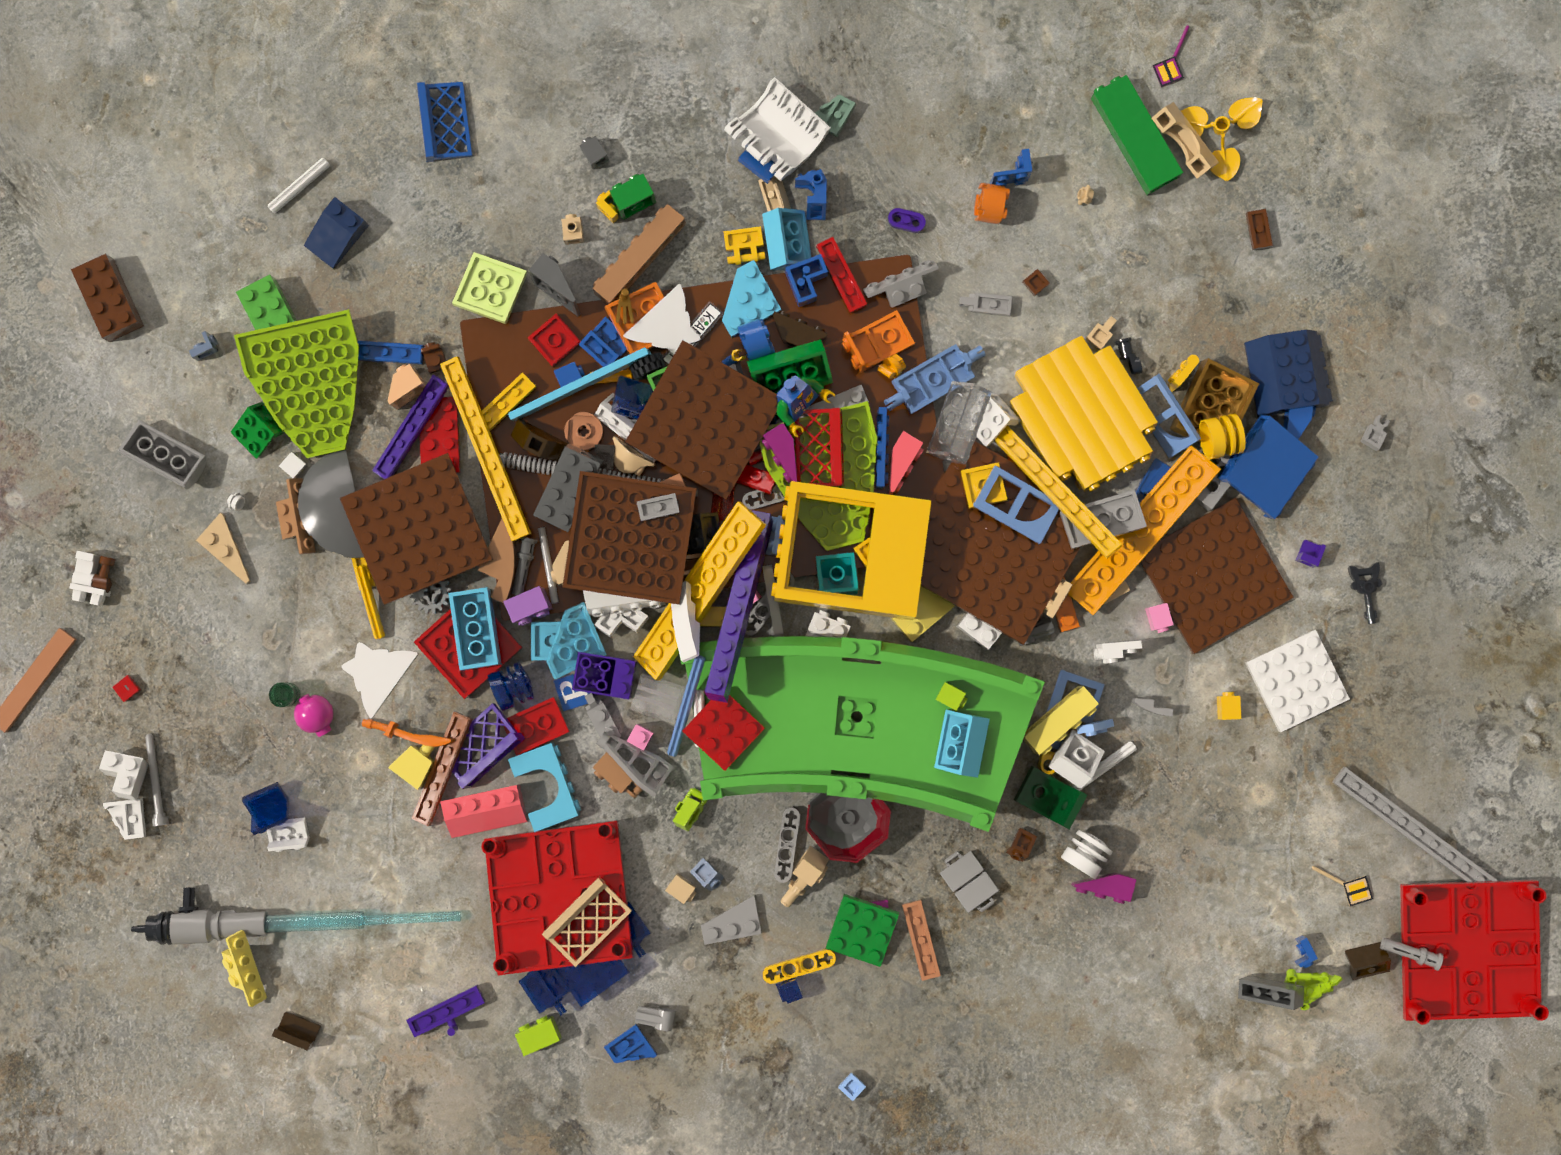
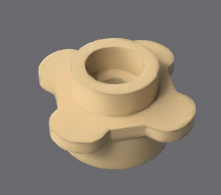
(1085, 195)

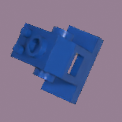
(817, 184)

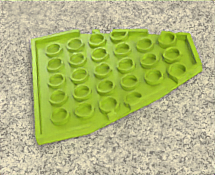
(306, 378)
(832, 522)

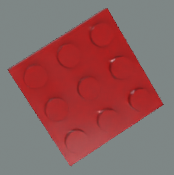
(723, 730)

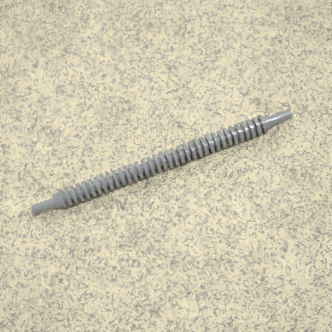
(549, 467)

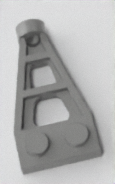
(658, 769)

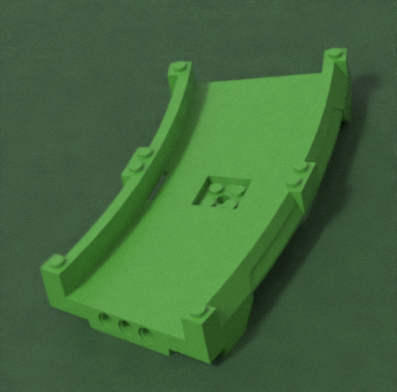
(807, 707)

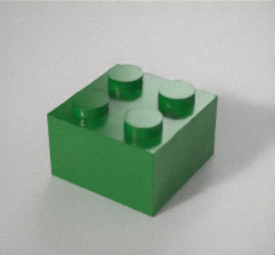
(632, 196)

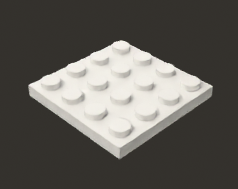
(1297, 680)

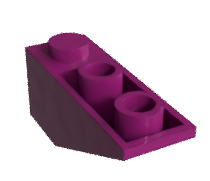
(782, 446)
(1111, 885)

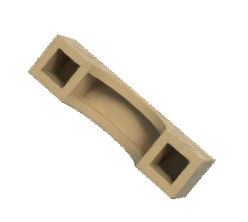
(1197, 154)

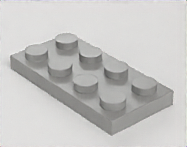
(1117, 513)

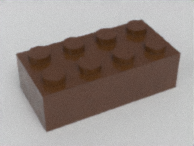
(107, 297)

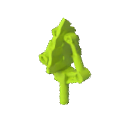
(1314, 984)

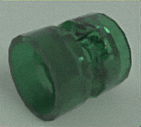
(284, 694)

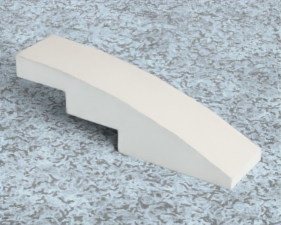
(685, 626)

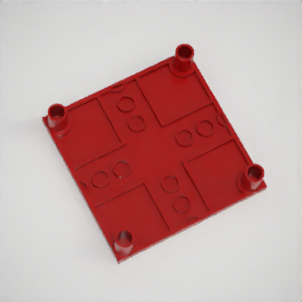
(538, 878)
(1487, 949)

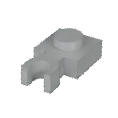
(1374, 434)

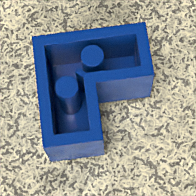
(801, 278)

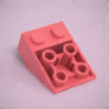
(902, 455)

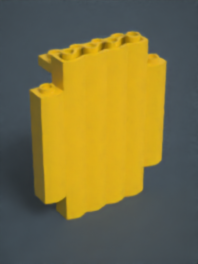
(1083, 414)

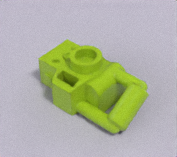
(689, 809)

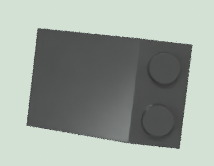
(550, 279)

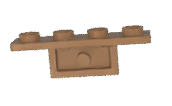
(290, 520)

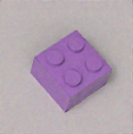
(528, 605)

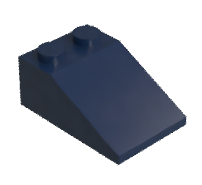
(335, 233)

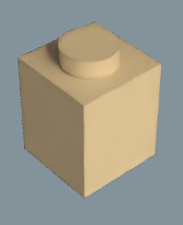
(681, 889)

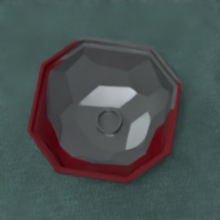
(847, 826)

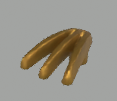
(624, 301)

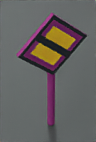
(1169, 70)

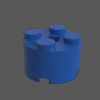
(755, 339)

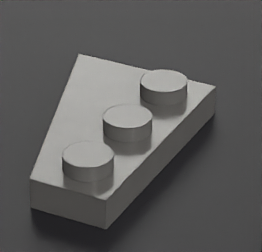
(734, 923)

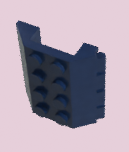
(1288, 371)

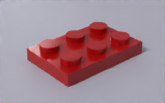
(538, 725)

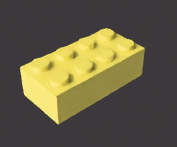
(1059, 719)

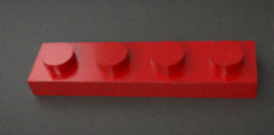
(841, 275)

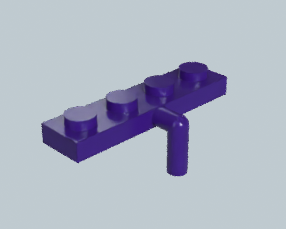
(446, 1012)

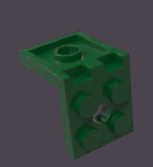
(1058, 802)

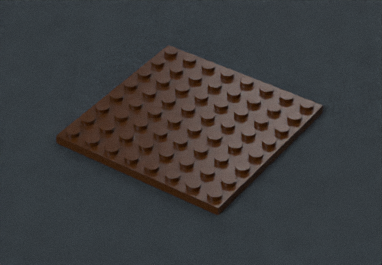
(986, 563)

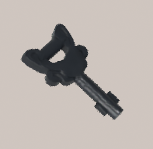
(1366, 587)

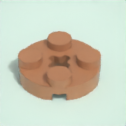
(591, 423)

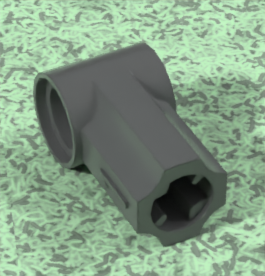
(1042, 628)

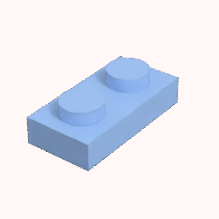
(1095, 727)

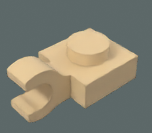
(1100, 334)

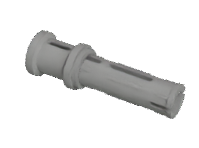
(1421, 955)

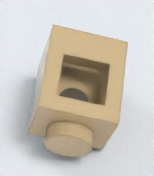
(572, 236)

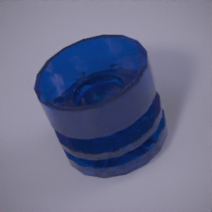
(511, 686)

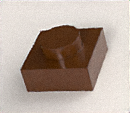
(1036, 282)

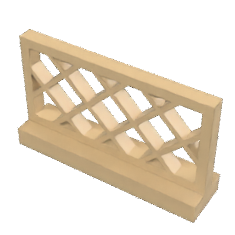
(572, 912)

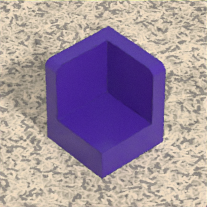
(1310, 553)

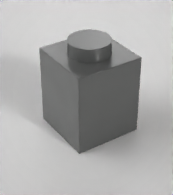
(593, 152)

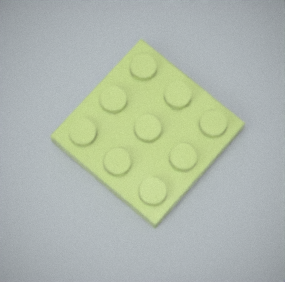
(489, 288)

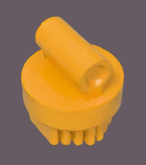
(892, 366)

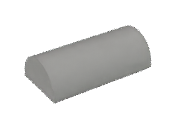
(163, 455)

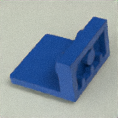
(1019, 176)

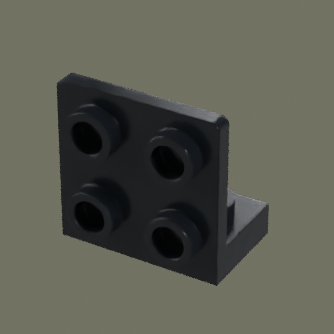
(702, 531)

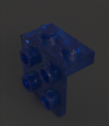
(267, 808)

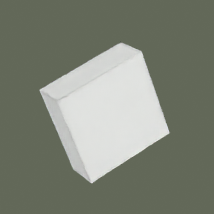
(293, 465)

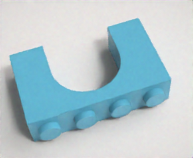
(548, 759)

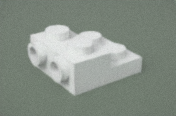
(824, 626)
(1112, 651)

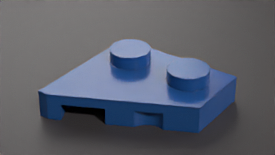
(630, 1046)

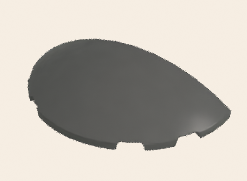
(321, 504)

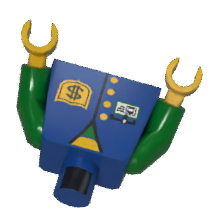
(796, 398)

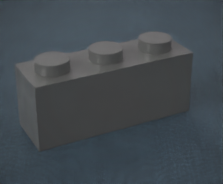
(1271, 992)

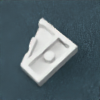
(128, 817)

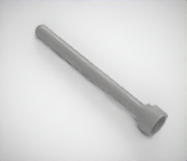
(159, 817)

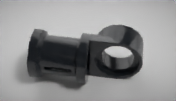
(1126, 352)

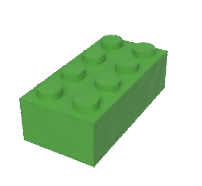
(265, 303)

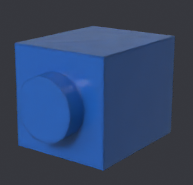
(569, 373)

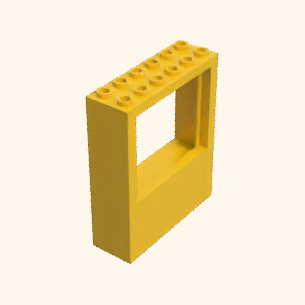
(893, 553)

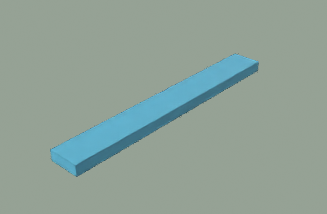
(578, 385)

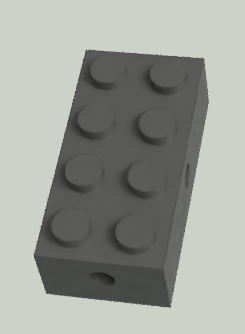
(560, 494)

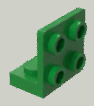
(256, 429)

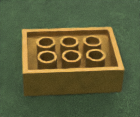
(1214, 394)

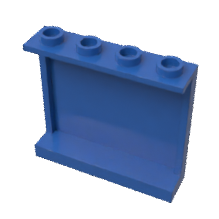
(1269, 466)

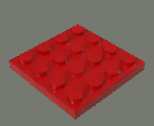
(440, 648)

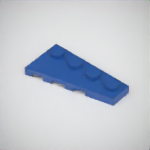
(882, 441)

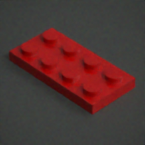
(442, 433)

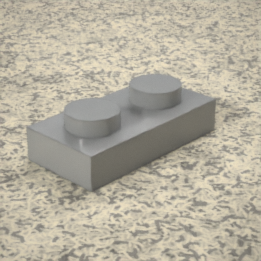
(658, 507)

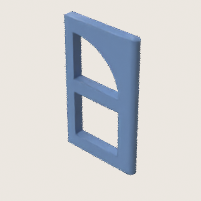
(1169, 443)
(1032, 529)
(1059, 690)

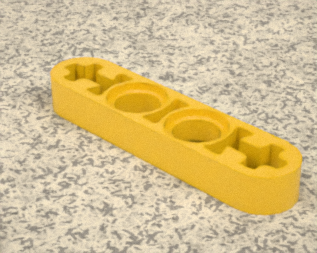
(798, 963)

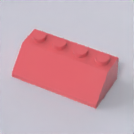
(484, 811)

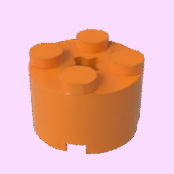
(991, 203)

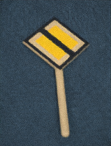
(1356, 890)

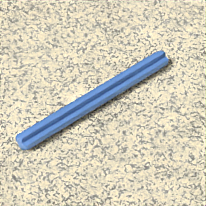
(686, 705)

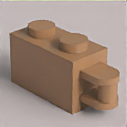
(619, 781)

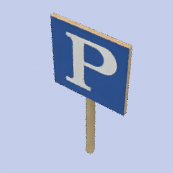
(569, 698)

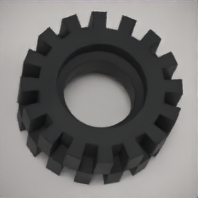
(647, 366)

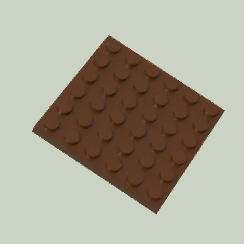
(704, 419)
(416, 529)
(619, 552)
(1215, 576)

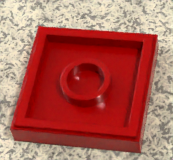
(554, 340)

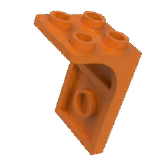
(877, 341)

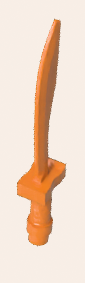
(391, 729)

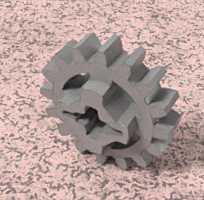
(432, 601)

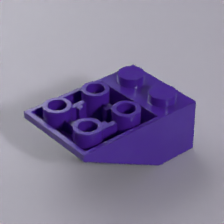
(604, 675)

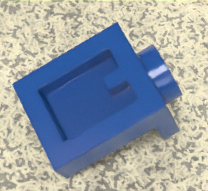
(1305, 948)

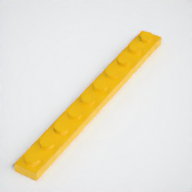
(485, 448)
(1058, 492)

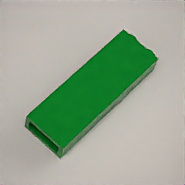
(1136, 134)

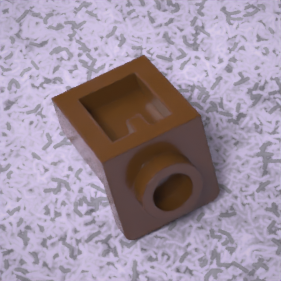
(433, 356)
(1021, 845)

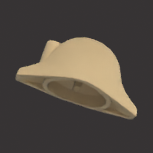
(628, 459)

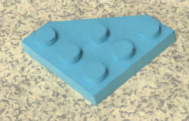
(748, 299)
(574, 635)

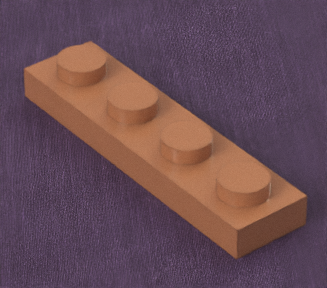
(921, 940)

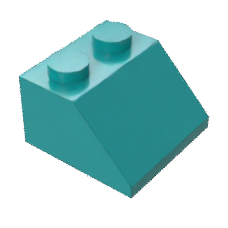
(837, 573)

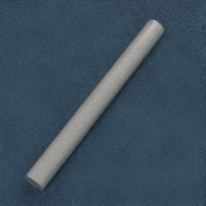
(548, 564)

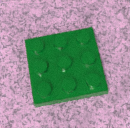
(862, 930)

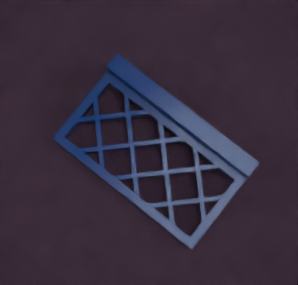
(427, 120)

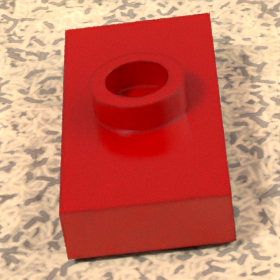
(756, 479)

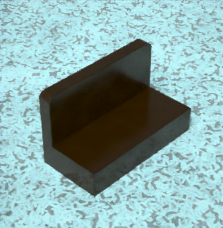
(1368, 961)
(297, 1031)

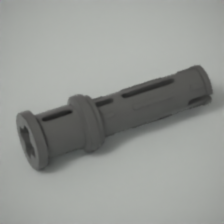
(525, 557)

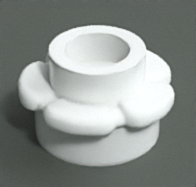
(236, 501)

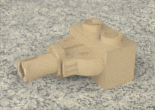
(809, 870)

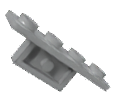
(903, 286)

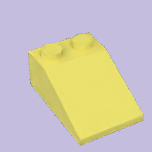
(929, 611)

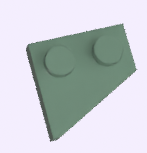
(836, 113)

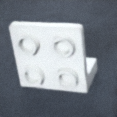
(995, 419)

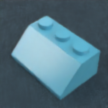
(786, 237)
(961, 743)

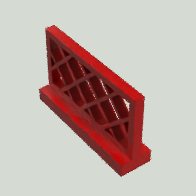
(835, 443)

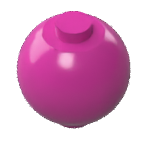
(314, 714)

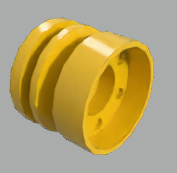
(1222, 436)

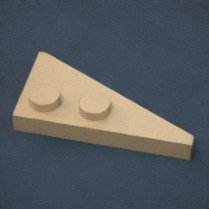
(220, 543)

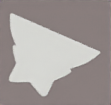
(665, 323)
(377, 673)

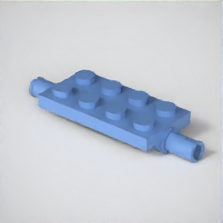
(933, 378)

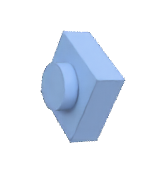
(852, 1086)

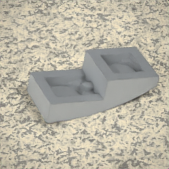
(1148, 705)

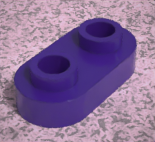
(907, 218)

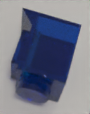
(789, 990)

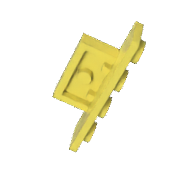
(242, 968)

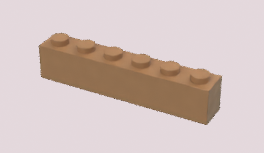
(639, 255)

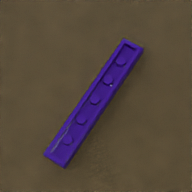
(411, 427)

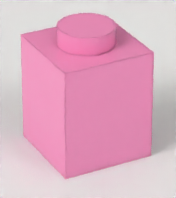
(1159, 617)
(640, 737)

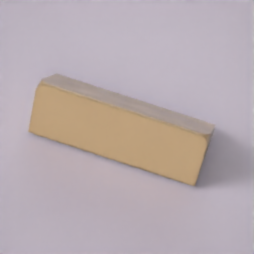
(774, 194)

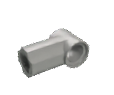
(659, 1018)

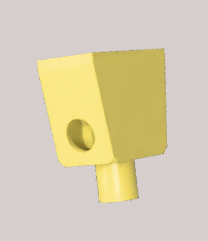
(414, 765)

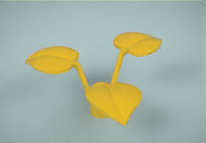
(1244, 112)

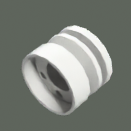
(1087, 854)

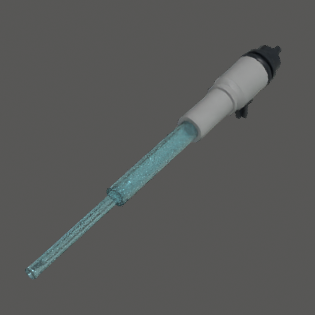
(203, 926)

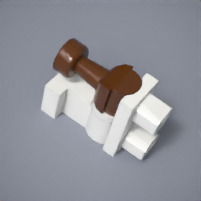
(86, 579)

